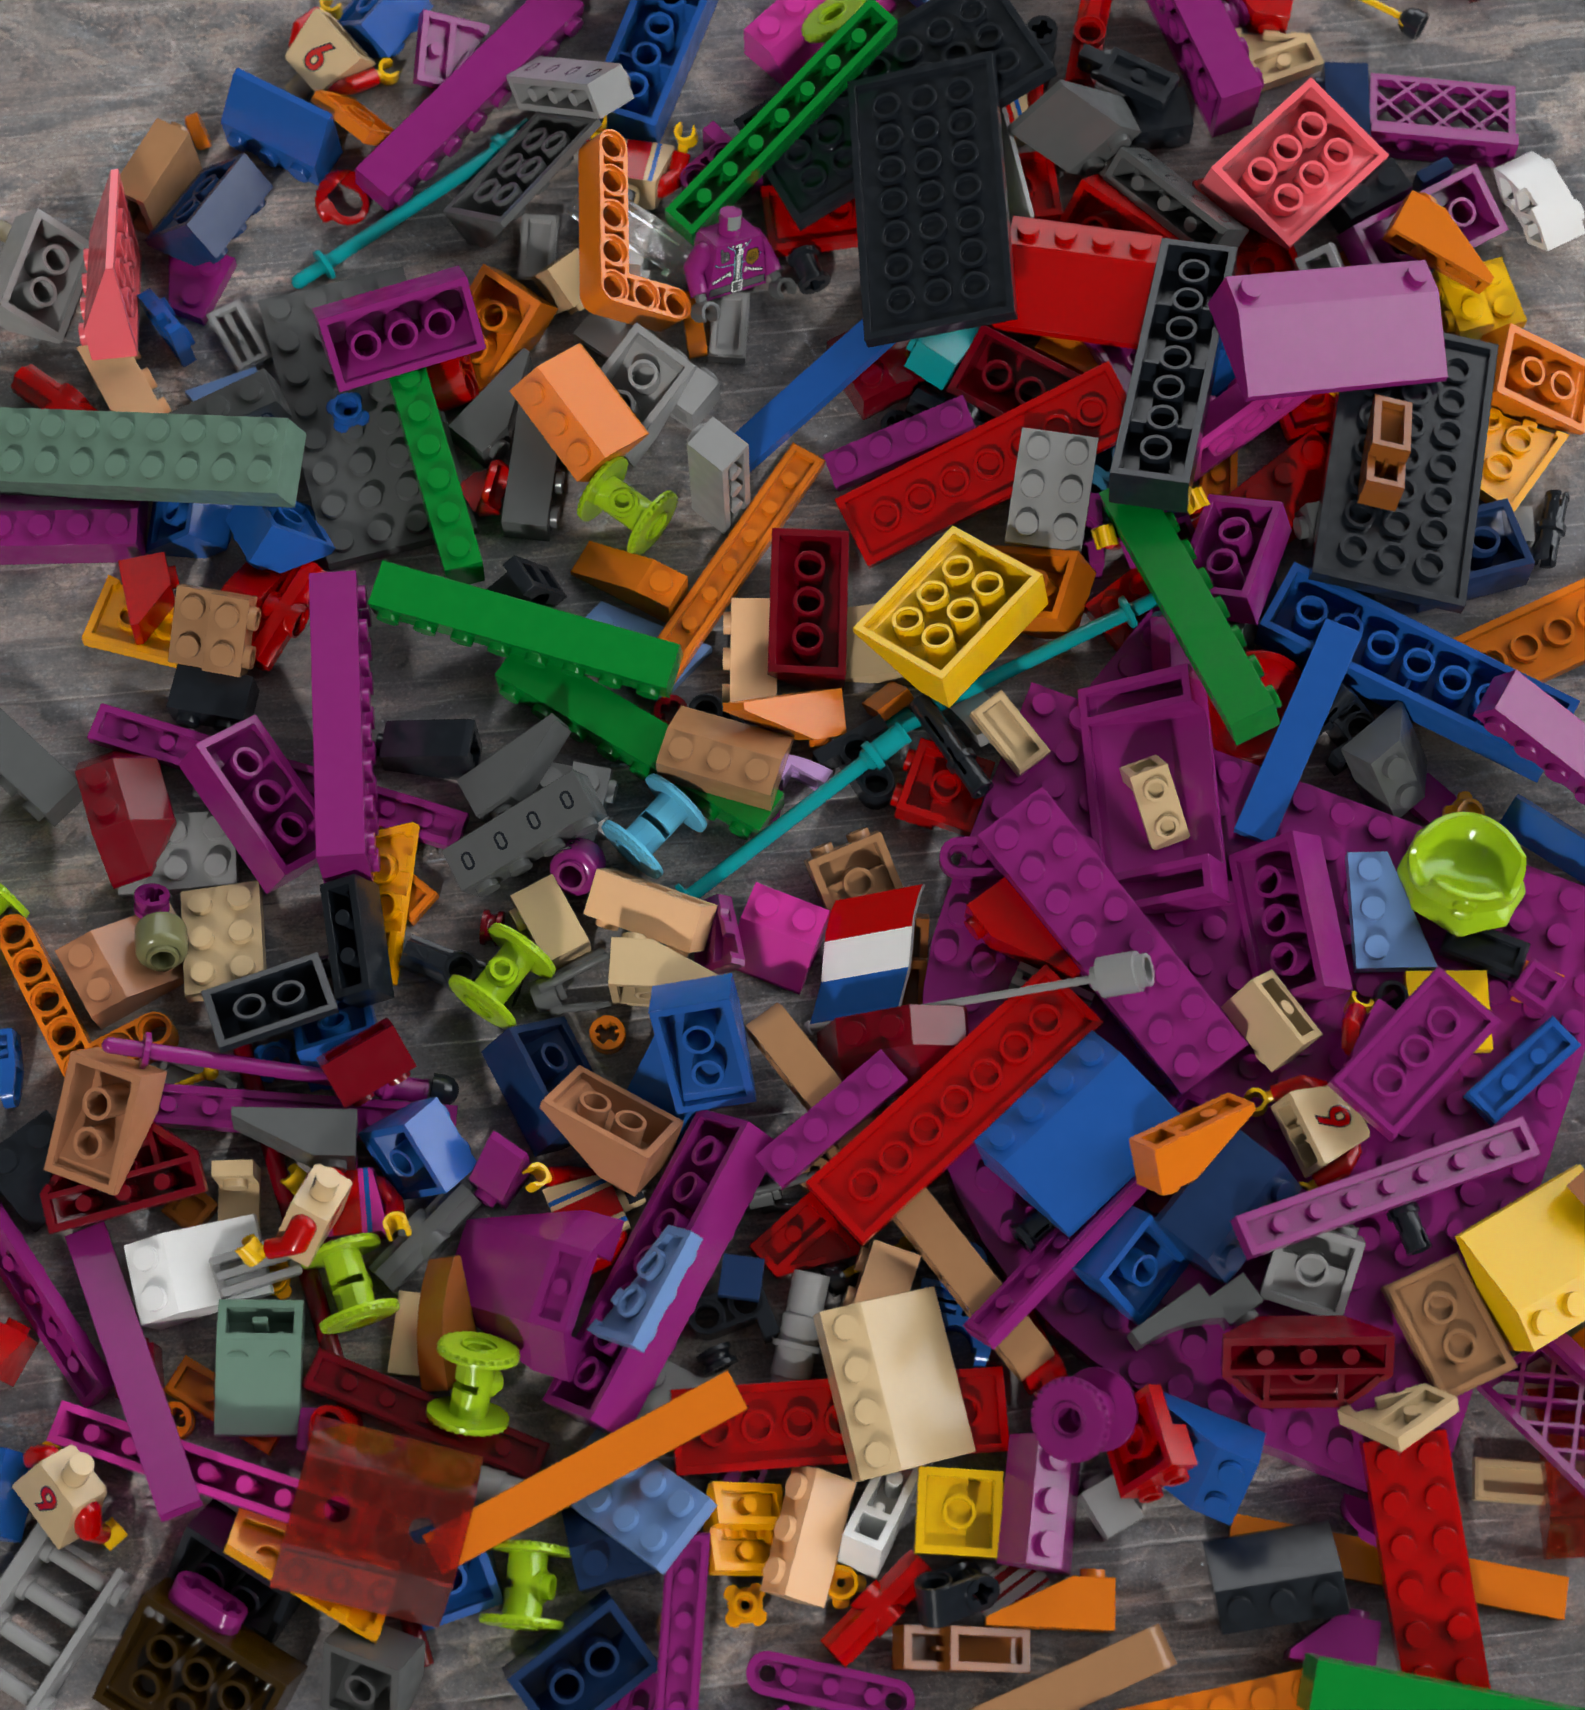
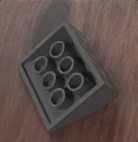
(517, 175)

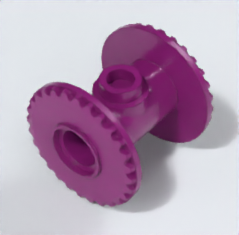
(1084, 1414)

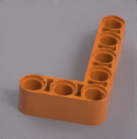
(604, 244)
(64, 1015)

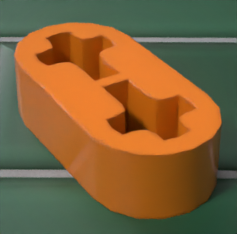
(694, 335)

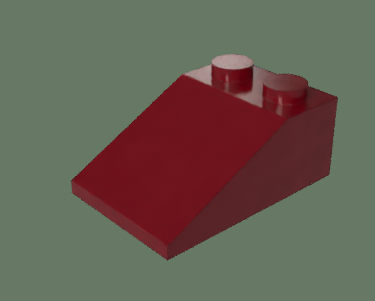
(883, 382)

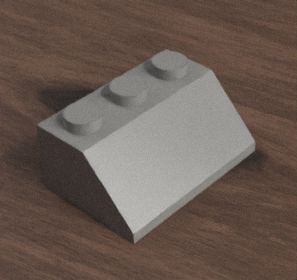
(40, 276)

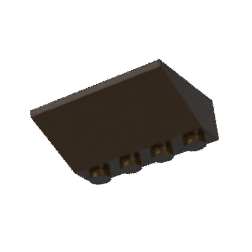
(184, 1665)

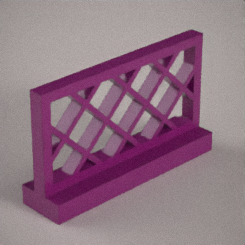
(1440, 140)
(1569, 1361)

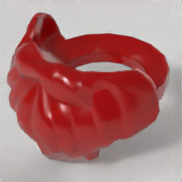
(327, 210)
(486, 489)

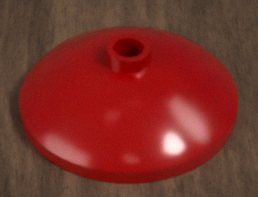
(1284, 677)

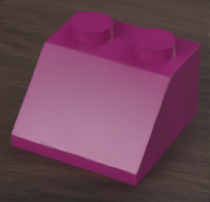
(780, 937)

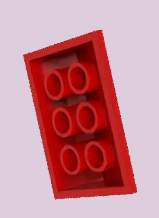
(1081, 281)

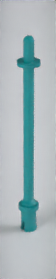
(325, 263)
(1126, 612)
(870, 757)

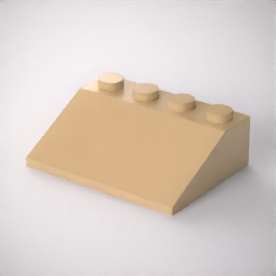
(893, 1383)

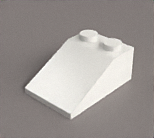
(174, 1273)

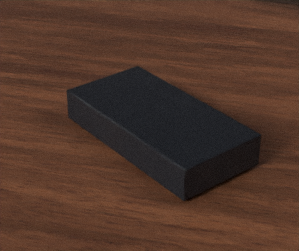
(1489, 951)

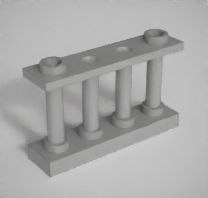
(19, 1583)

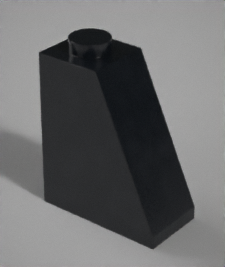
(430, 747)

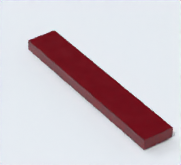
(406, 1409)

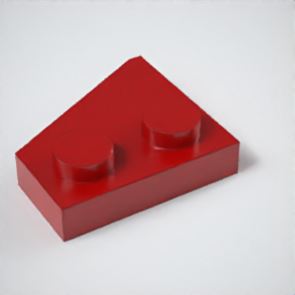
(804, 1239)

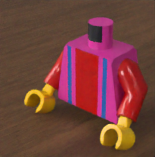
(370, 1207)

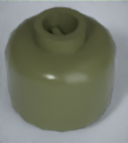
(161, 941)

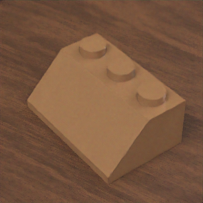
(724, 757)

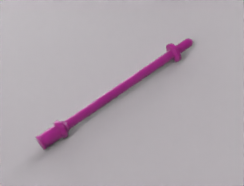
(409, 1090)

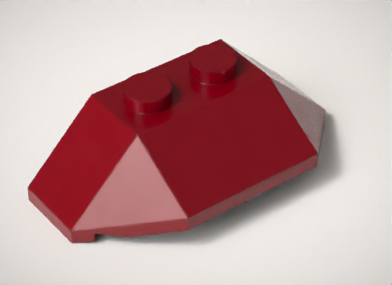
(126, 813)
(908, 1035)
(160, 1174)
(1306, 1360)

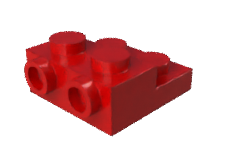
(935, 794)
(1155, 1453)

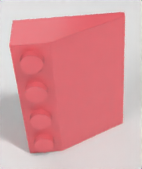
(1294, 166)
(111, 278)

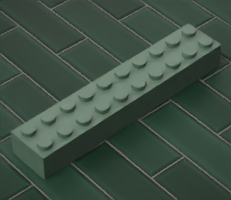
(150, 456)

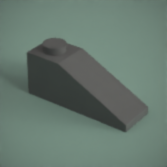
(490, 419)
(514, 770)
(303, 1133)

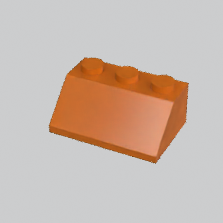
(578, 412)

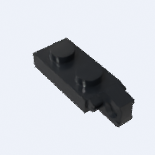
(1129, 75)

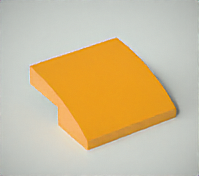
(742, 1526)

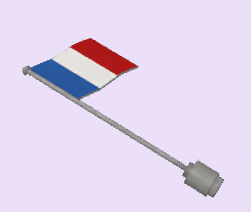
(871, 960)

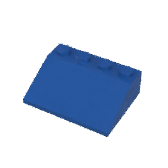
(1071, 1131)

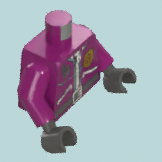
(729, 260)

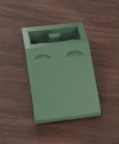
(259, 1367)

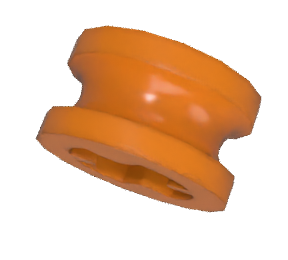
(605, 1022)
(185, 1431)

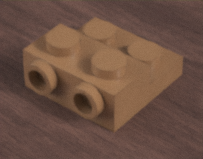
(214, 630)
(852, 868)

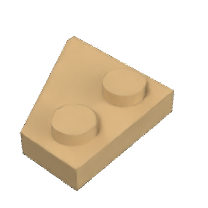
(1283, 56)
(1402, 1416)

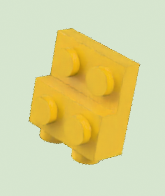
(1476, 314)
(958, 1512)

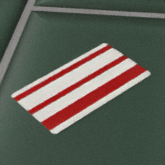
(1016, 1585)

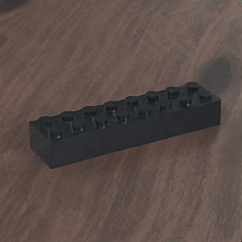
(1171, 379)

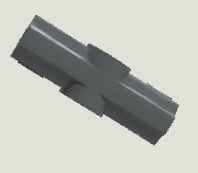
(430, 1236)

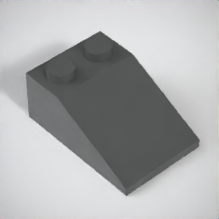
(1077, 127)

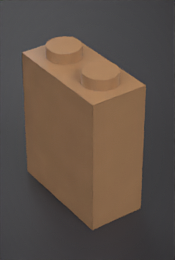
(159, 173)

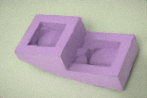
(806, 772)

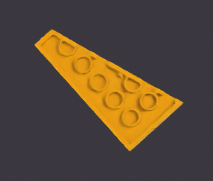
(1514, 457)

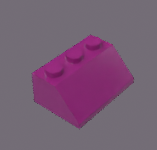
(1037, 1508)

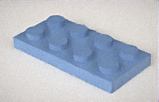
(648, 1511)

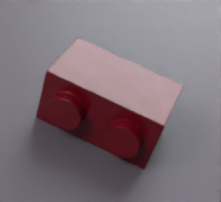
(367, 1063)

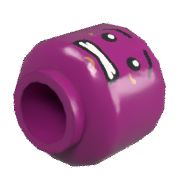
(576, 865)

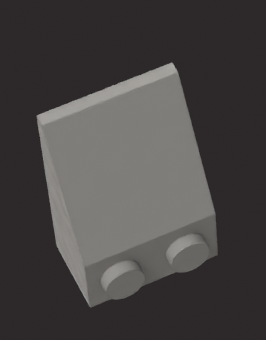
(649, 380)

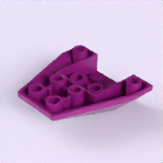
(531, 1278)

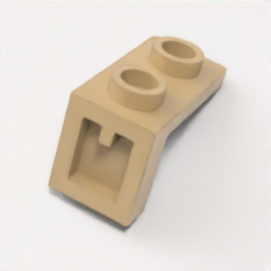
(1156, 801)
(238, 1188)

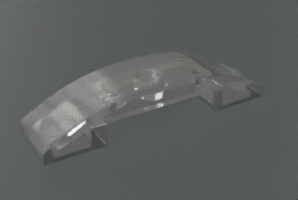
(653, 241)

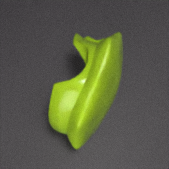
(1464, 873)

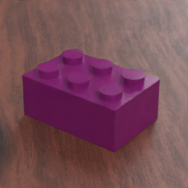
(1241, 550)

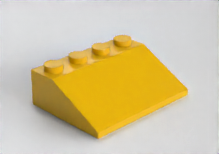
(953, 614)
(1531, 1263)

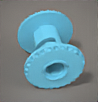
(654, 825)

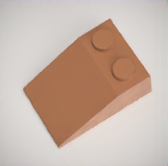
(110, 975)
(103, 1118)
(612, 1128)

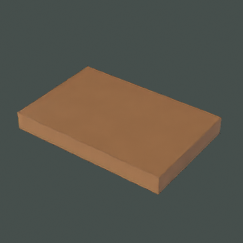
(1448, 1327)

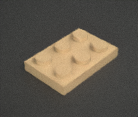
(222, 935)

